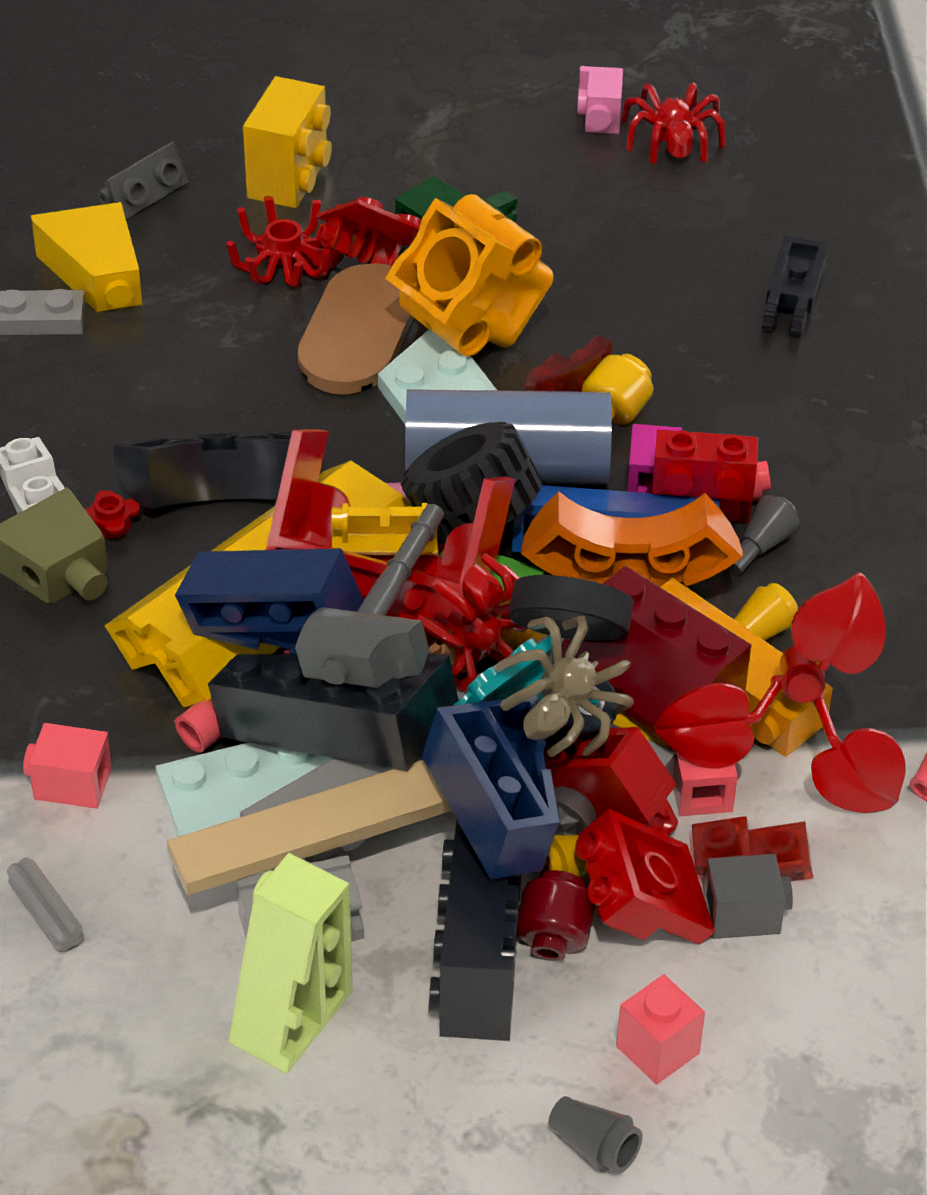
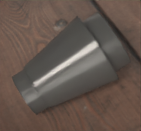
(597, 1133)

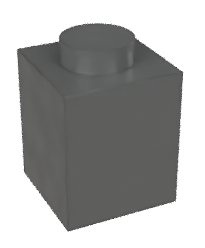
(746, 895)

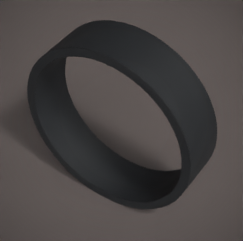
(564, 598)

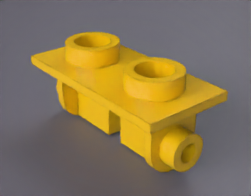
(375, 529)

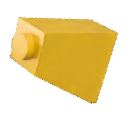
(91, 254)

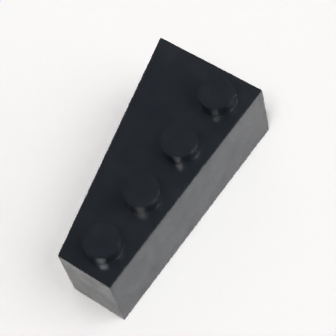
(274, 705)
(475, 946)

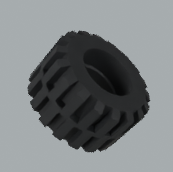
(455, 468)

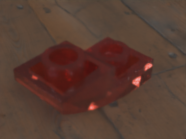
(569, 374)
(735, 838)

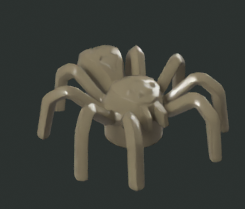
(565, 687)

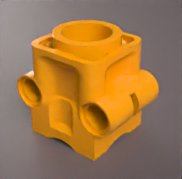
(471, 275)

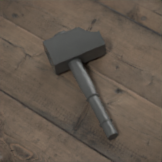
(366, 644)

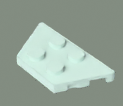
(431, 366)

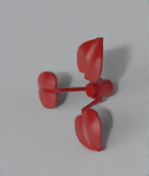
(834, 628)

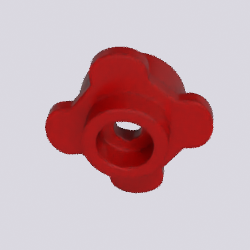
(112, 513)

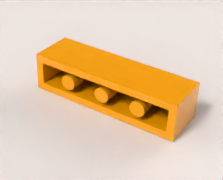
(785, 722)

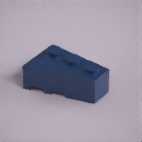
(264, 593)
(495, 783)

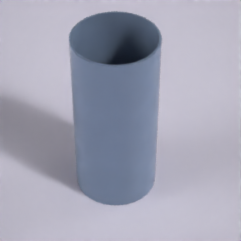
(561, 430)

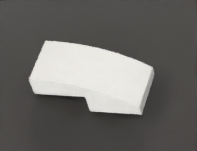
(28, 472)

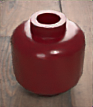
(555, 915)

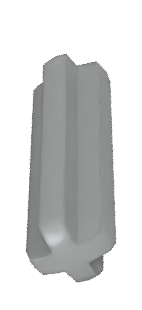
(45, 904)

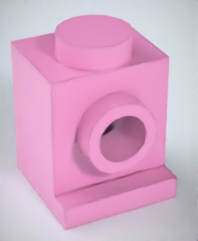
(600, 98)

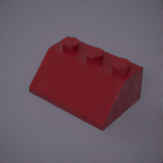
(668, 650)

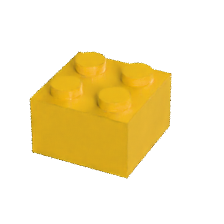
(286, 141)

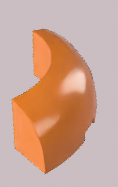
(594, 546)

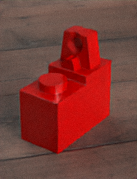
(619, 776)

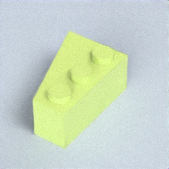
(292, 962)

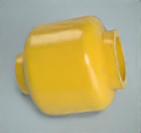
(626, 381)

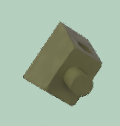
(54, 549)

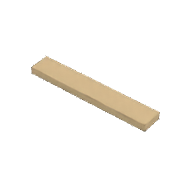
(305, 827)

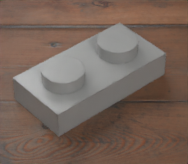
(42, 312)

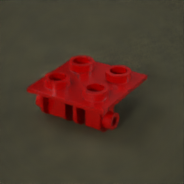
(366, 231)

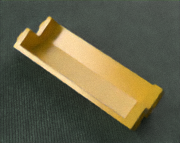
(156, 625)

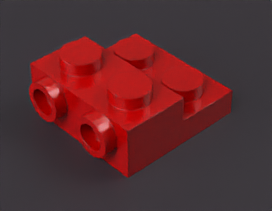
(708, 464)
(642, 879)

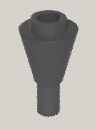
(769, 525)

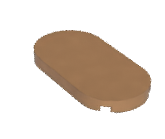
(353, 330)

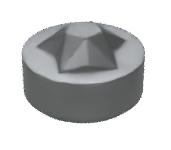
(573, 810)

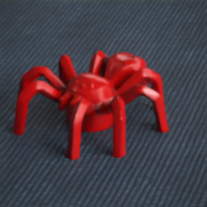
(674, 121)
(283, 245)
(474, 621)

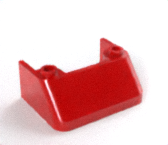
(305, 522)

